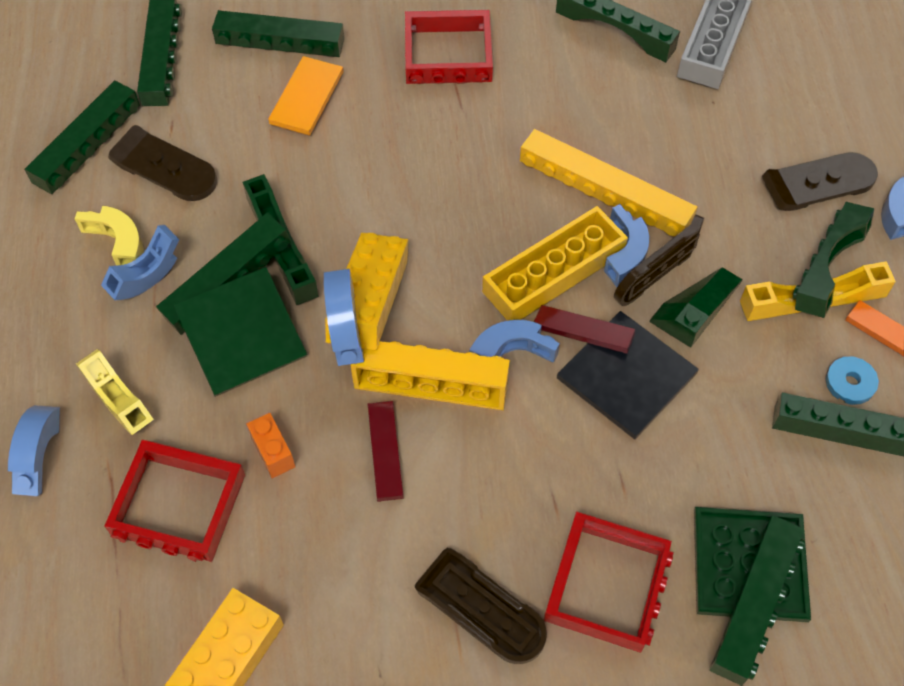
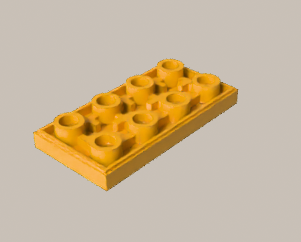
(306, 95)

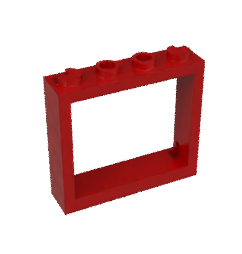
(448, 22)
(184, 460)
(625, 536)

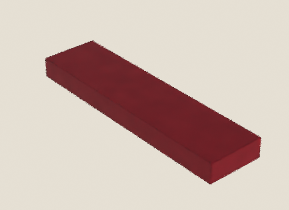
(585, 329)
(385, 451)

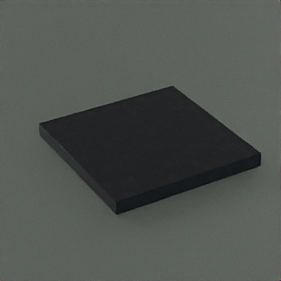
(630, 385)

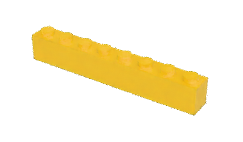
(607, 183)

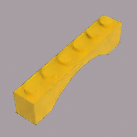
(774, 299)

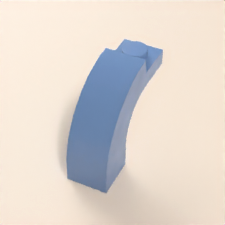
(893, 211)
(636, 249)
(146, 271)
(342, 317)
(515, 336)
(28, 448)

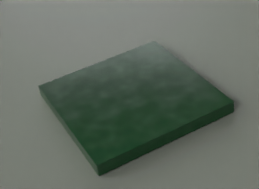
(240, 331)
(723, 556)

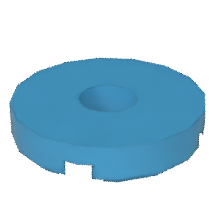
(856, 368)

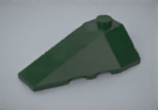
(694, 308)

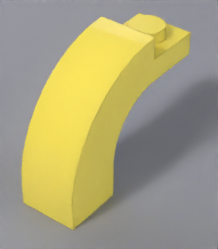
(118, 225)
(114, 393)

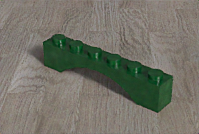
(653, 36)
(290, 261)
(817, 286)

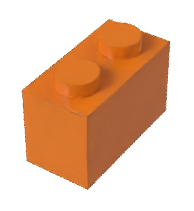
(271, 445)

